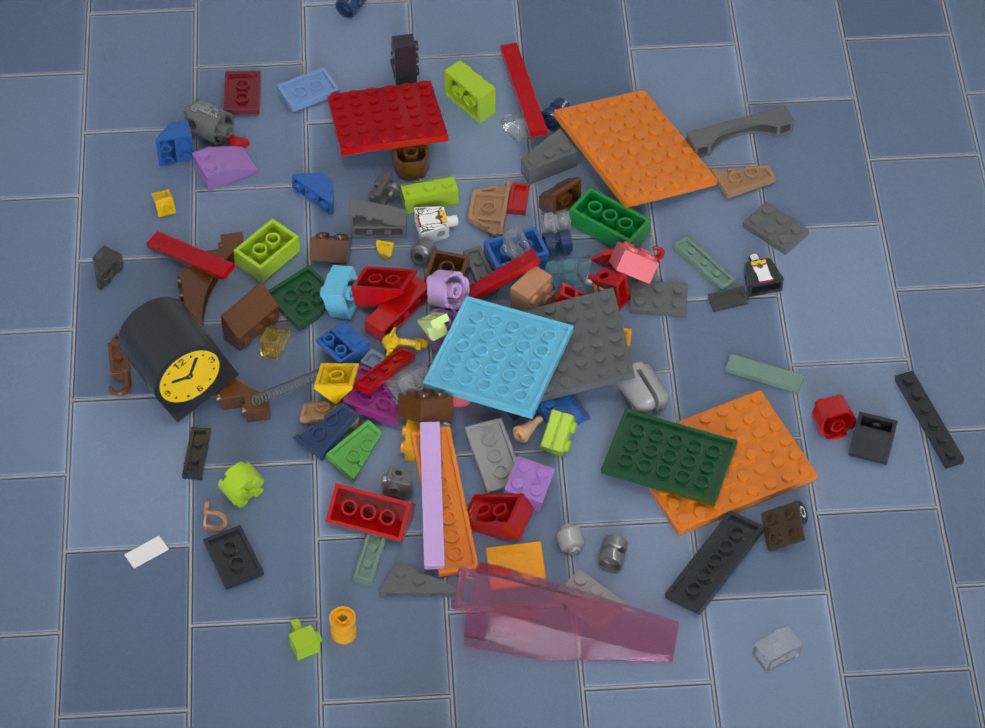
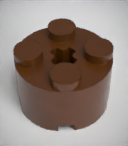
(411, 161)

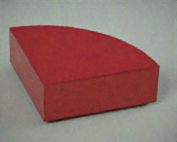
(238, 141)

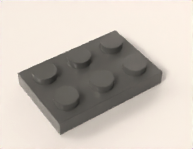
(775, 228)
(659, 298)

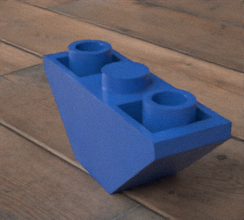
(316, 189)

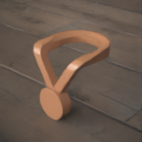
(211, 527)

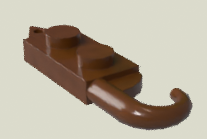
(119, 367)

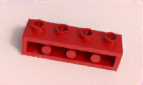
(397, 310)

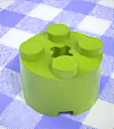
(241, 483)

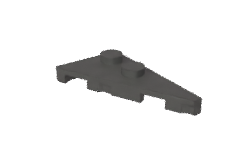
(408, 581)

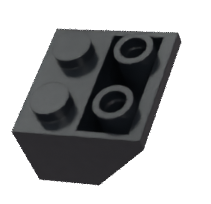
(873, 438)

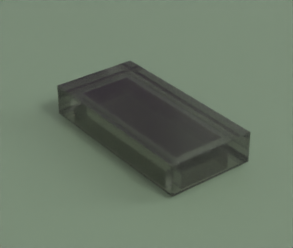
(728, 298)

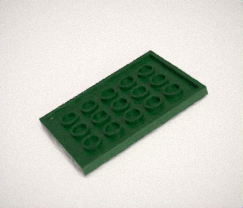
(669, 457)

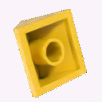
(336, 380)

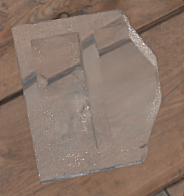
(515, 126)

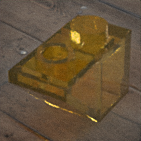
(274, 341)

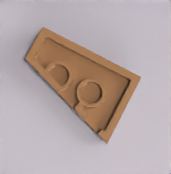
(737, 182)

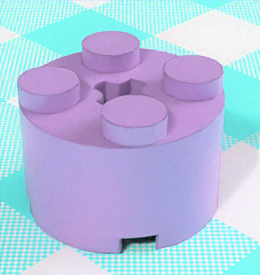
(447, 289)

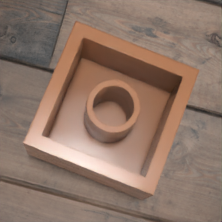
(531, 290)

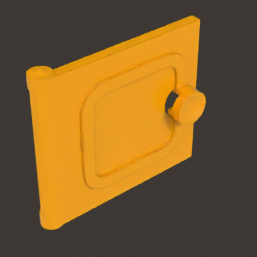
(520, 557)

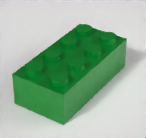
(608, 220)

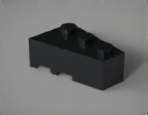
(404, 59)

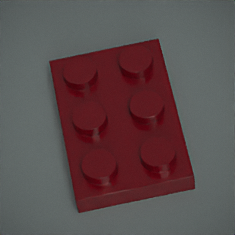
(242, 92)

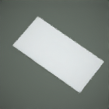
(146, 552)

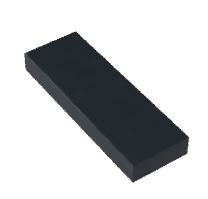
(196, 453)

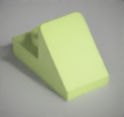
(434, 325)

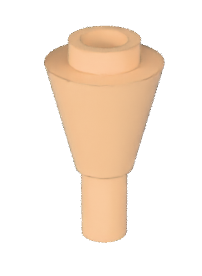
(524, 431)

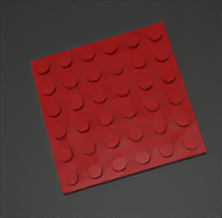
(386, 118)

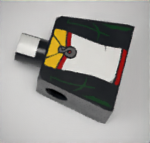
(761, 276)

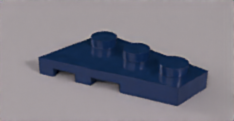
(325, 434)

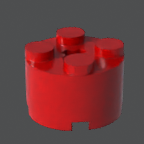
(833, 417)

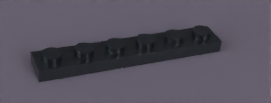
(929, 419)

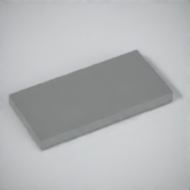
(491, 453)

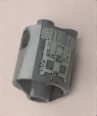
(209, 121)

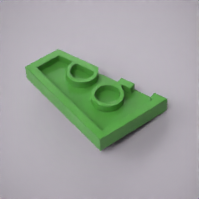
(354, 450)

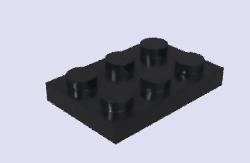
(233, 557)

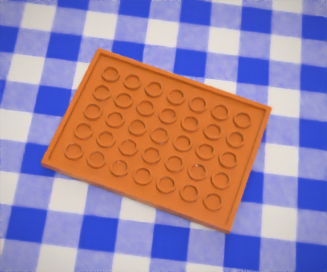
(635, 148)
(761, 468)

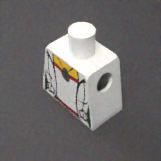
(433, 223)

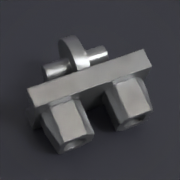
(385, 190)

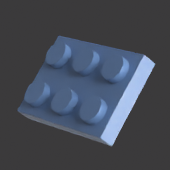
(307, 89)

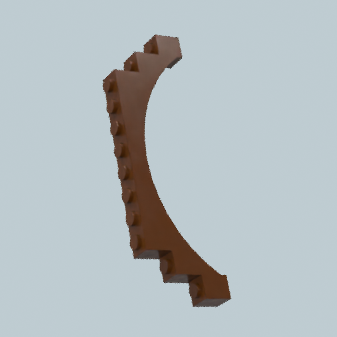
(197, 289)

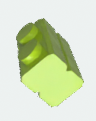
(558, 433)

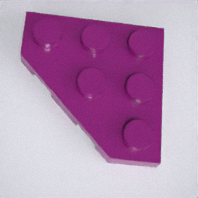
(377, 405)

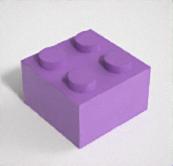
(531, 480)

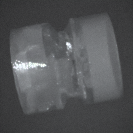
(555, 221)

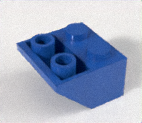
(175, 143)
(344, 343)

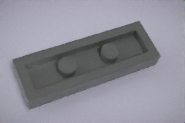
(478, 264)

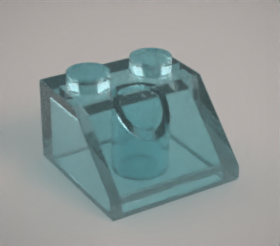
(570, 271)

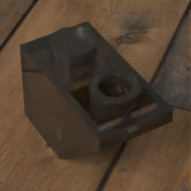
(106, 265)

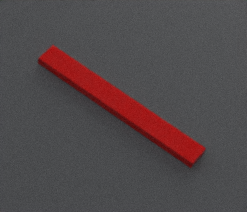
(523, 90)

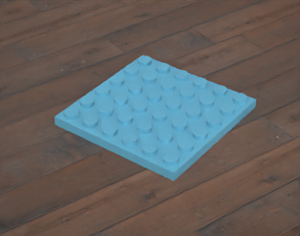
(498, 357)

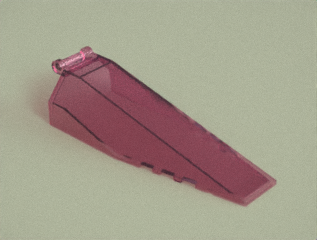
(555, 621)

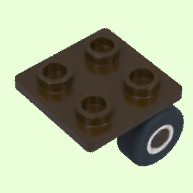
(784, 525)

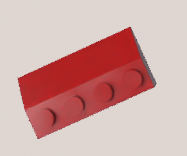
(370, 512)

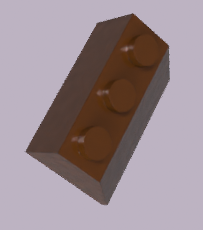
(249, 317)

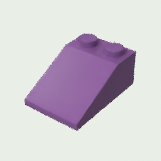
(222, 165)

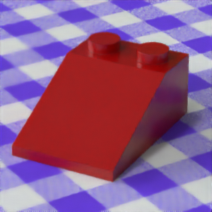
(380, 284)
(499, 515)

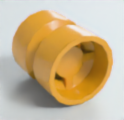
(343, 625)

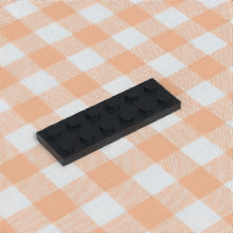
(714, 562)

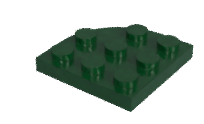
(300, 297)

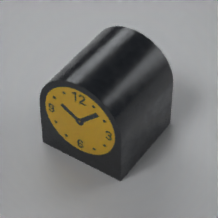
(174, 355)

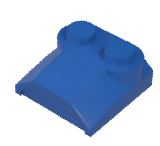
(564, 404)

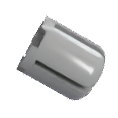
(645, 390)

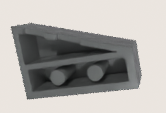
(549, 158)
(376, 220)

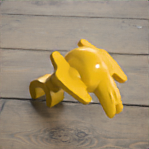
(391, 341)

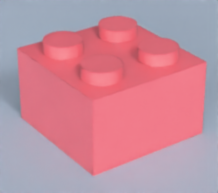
(634, 262)

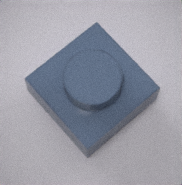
(371, 359)

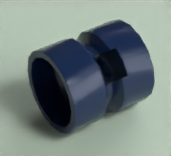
(349, 8)
(547, 113)
(563, 240)

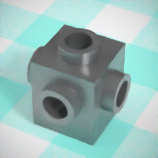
(396, 482)

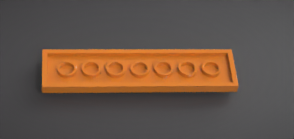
(458, 538)

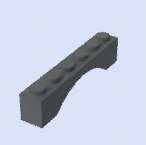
(770, 122)

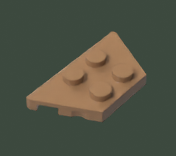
(489, 208)

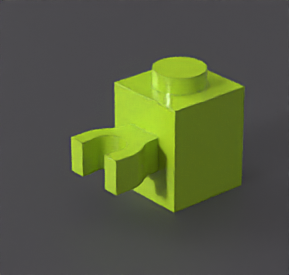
(304, 640)

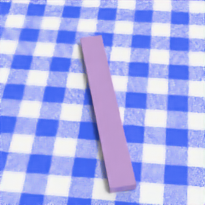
(432, 495)

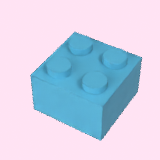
(338, 293)

